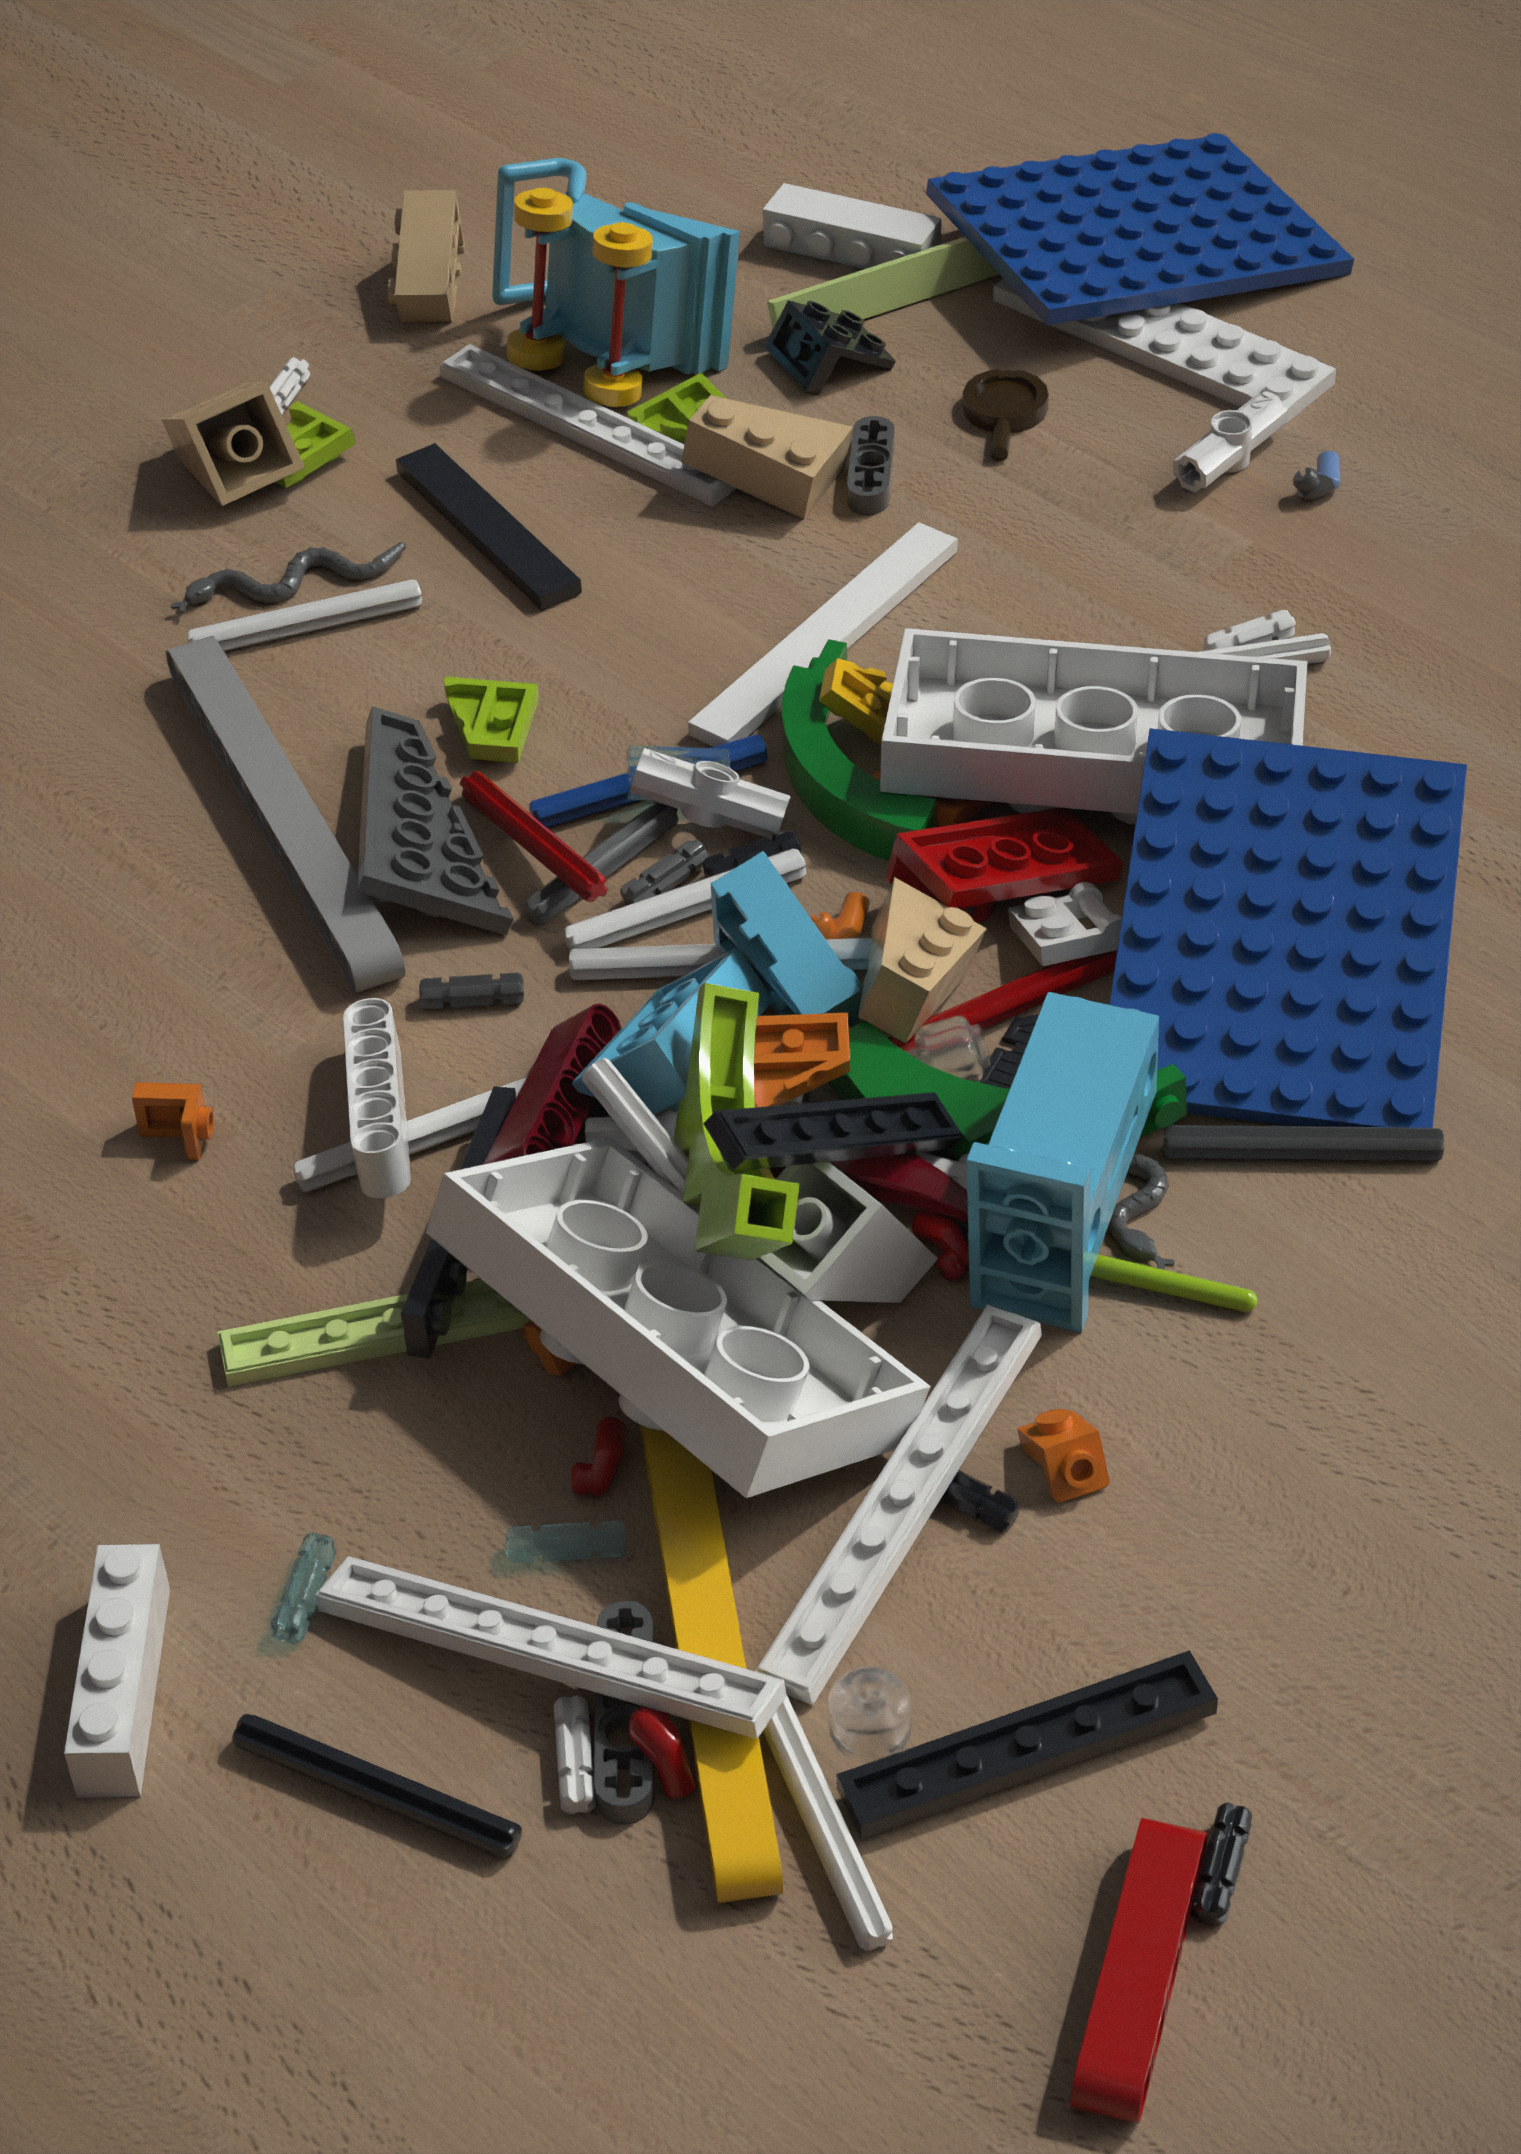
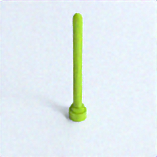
(1174, 1284)

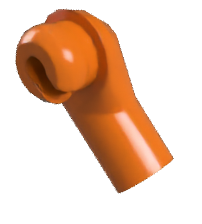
(850, 920)

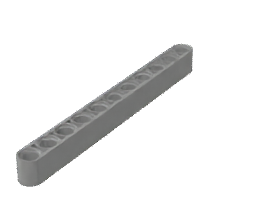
(286, 816)

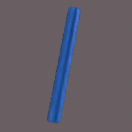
(613, 791)

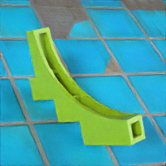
(740, 1210)

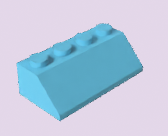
(657, 1041)

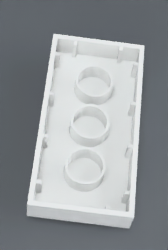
(1066, 718)
(687, 1337)

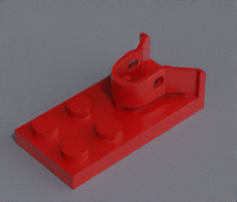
(1001, 859)

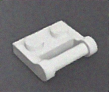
(1052, 925)

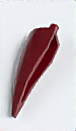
(909, 1183)

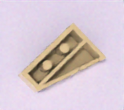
(426, 256)
(767, 452)
(915, 959)

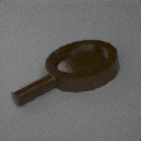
(1004, 405)

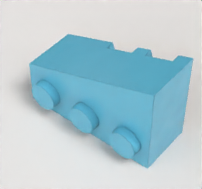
(781, 942)

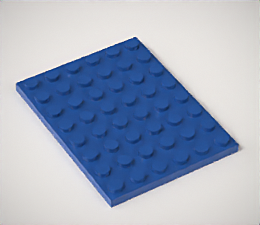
(1137, 228)
(1293, 927)

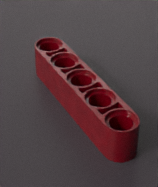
(548, 1105)

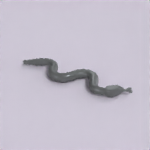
(204, 588)
(1132, 1241)

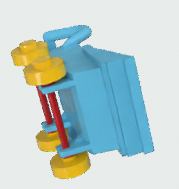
(618, 283)

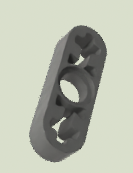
(878, 476)

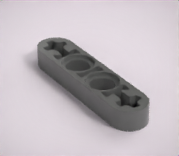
(613, 1714)

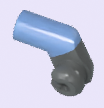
(1319, 483)

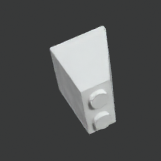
(846, 1242)

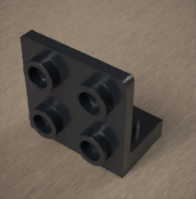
(812, 339)

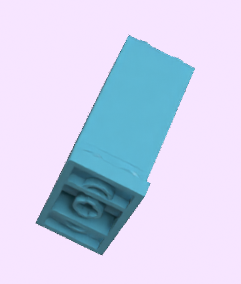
(1059, 1159)

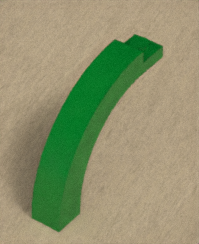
(831, 784)

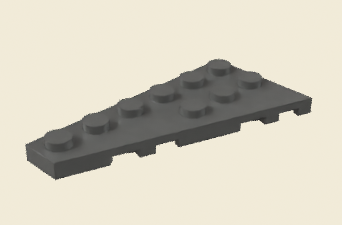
(413, 838)

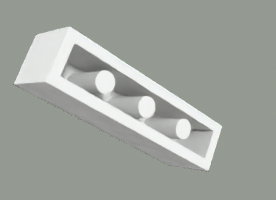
(844, 228)
(117, 1672)

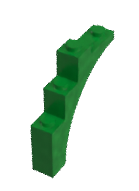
(886, 1070)

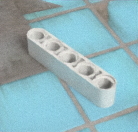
(376, 1098)

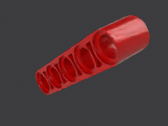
(1138, 1971)

